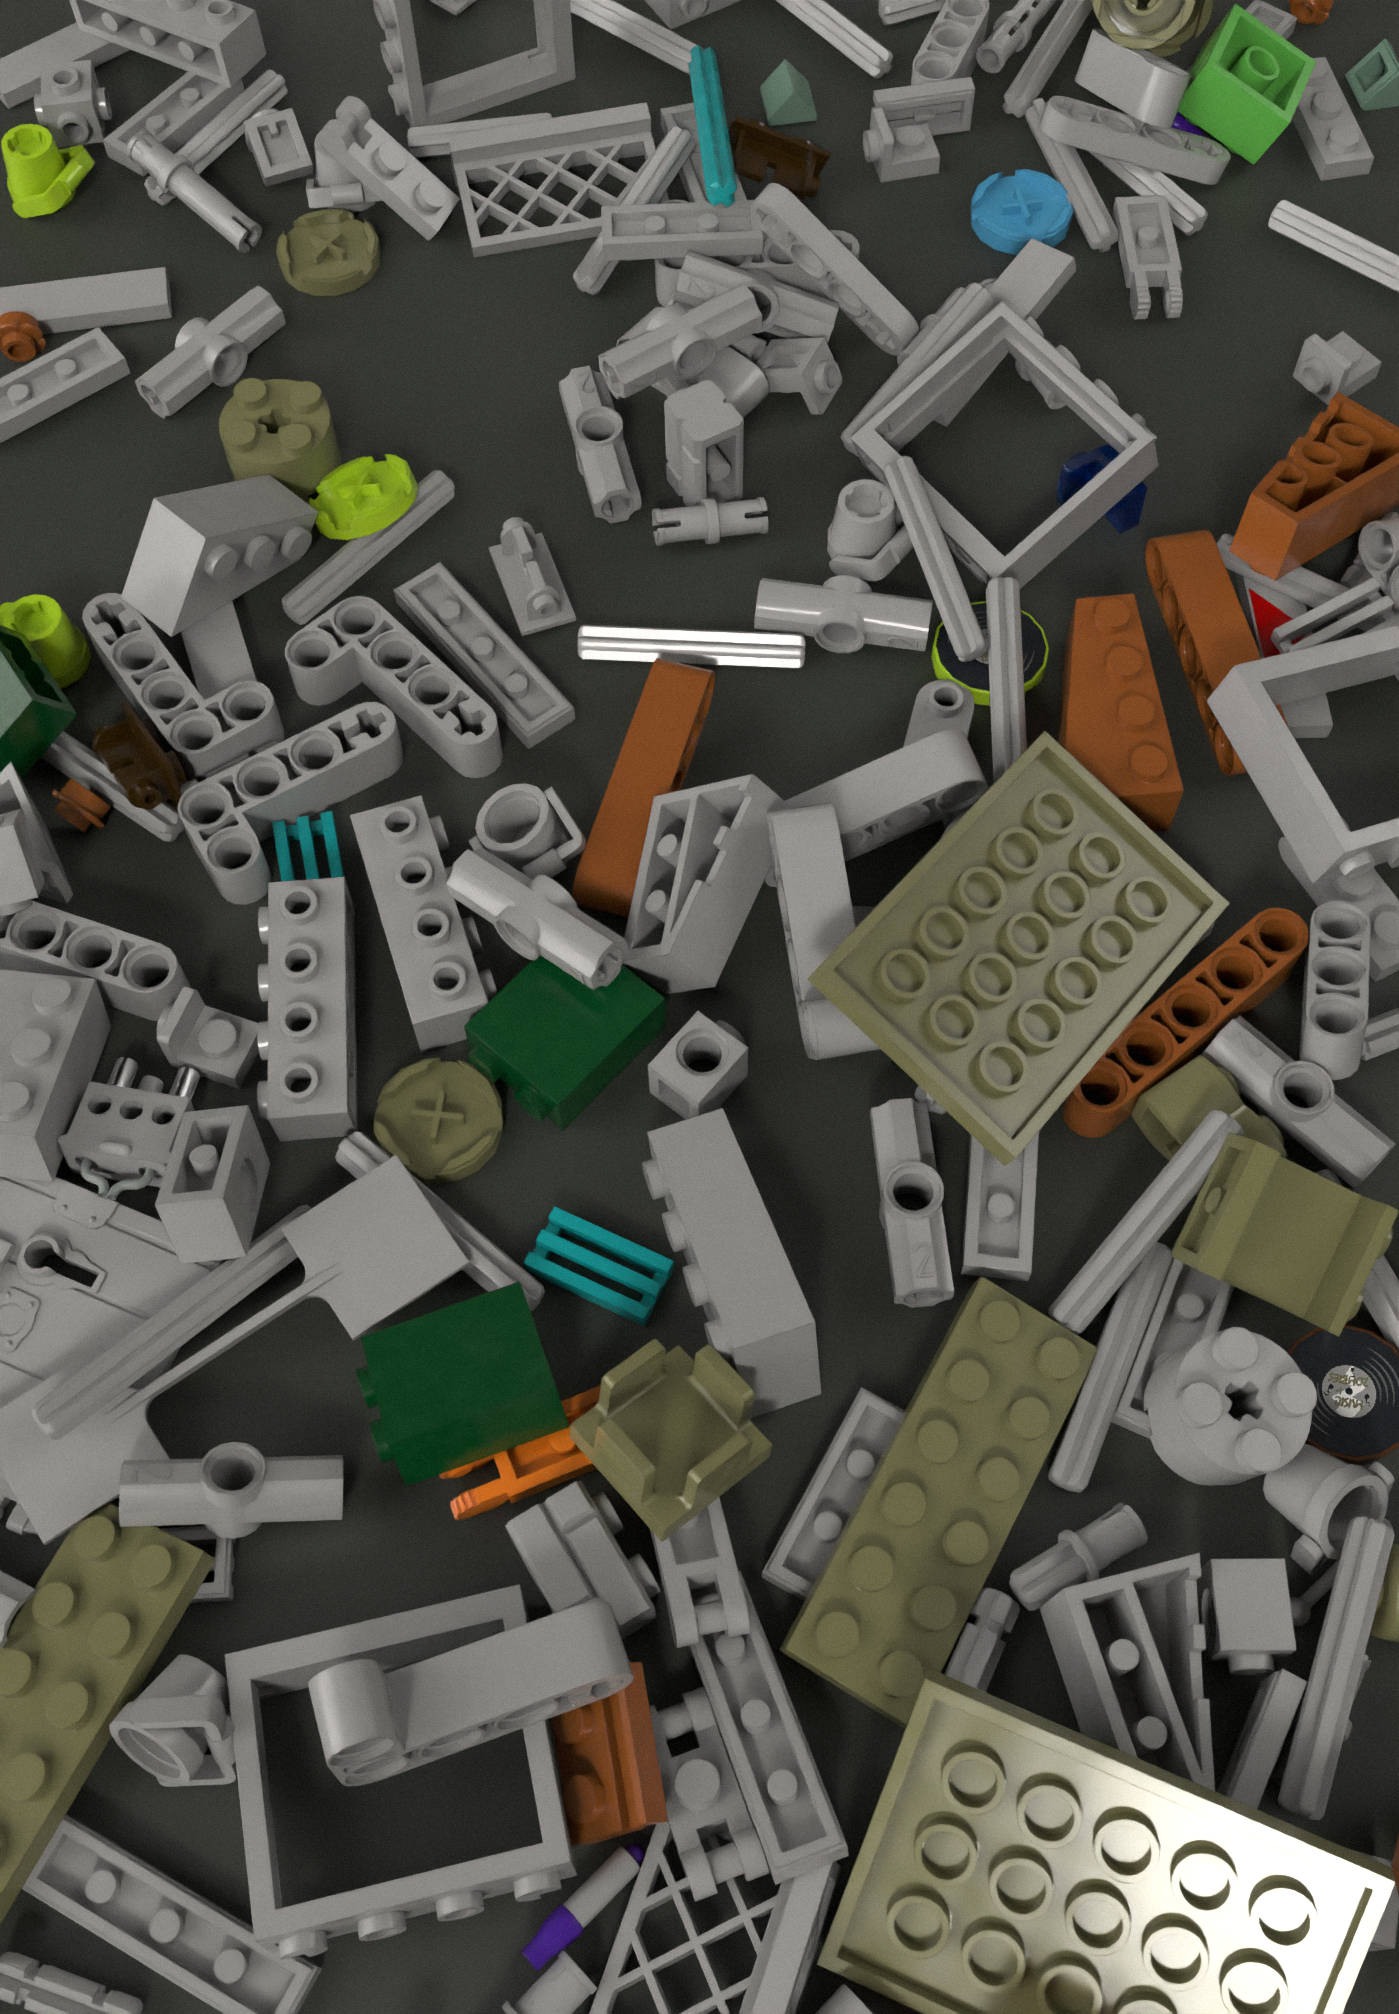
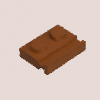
(610, 1765)

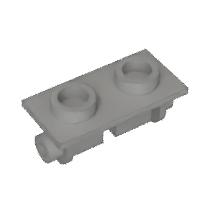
(530, 578)

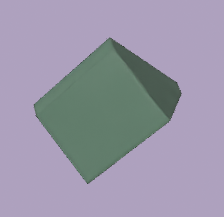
(1376, 78)
(787, 97)

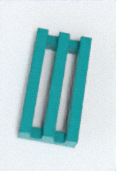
(305, 832)
(615, 1245)

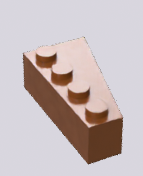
(1322, 490)
(1115, 709)

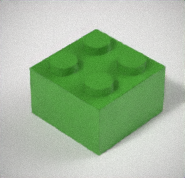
(1245, 84)

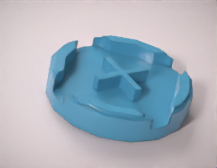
(1019, 208)

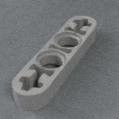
(1134, 141)
(833, 268)

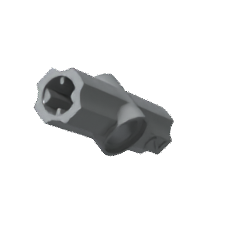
(790, 311)
(680, 342)
(210, 352)
(599, 445)
(843, 614)
(537, 918)
(1325, 1128)
(913, 1238)
(202, 1494)

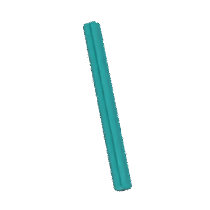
(712, 127)

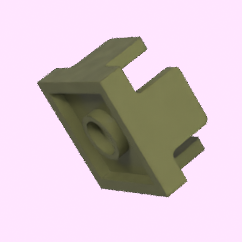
(671, 1433)

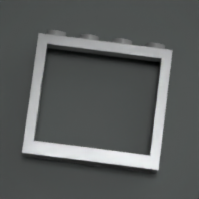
(480, 87)
(1058, 370)
(1276, 764)
(383, 1907)

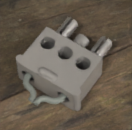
(127, 1130)

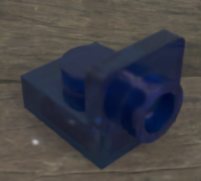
(1086, 466)

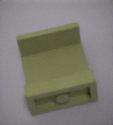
(1285, 1234)

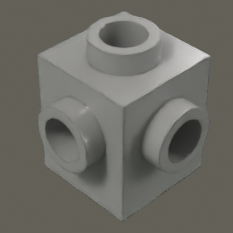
(72, 103)

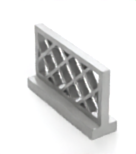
(549, 148)
(782, 1955)

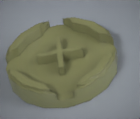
(328, 253)
(440, 1119)

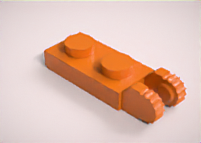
(529, 1466)

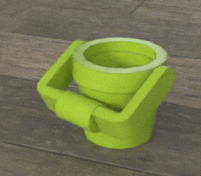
(39, 173)
(51, 634)

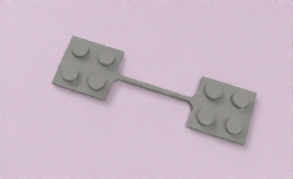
(361, 1253)

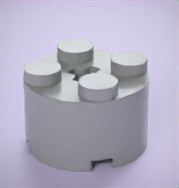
(1229, 1408)

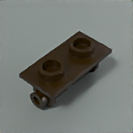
(794, 159)
(137, 760)

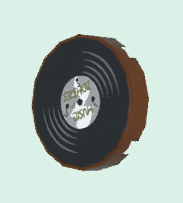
(1355, 1393)

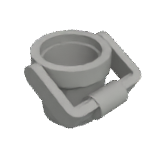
(337, 186)
(866, 533)
(524, 830)
(1321, 1499)
(176, 1724)

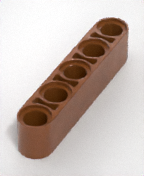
(1202, 623)
(649, 765)
(1201, 999)

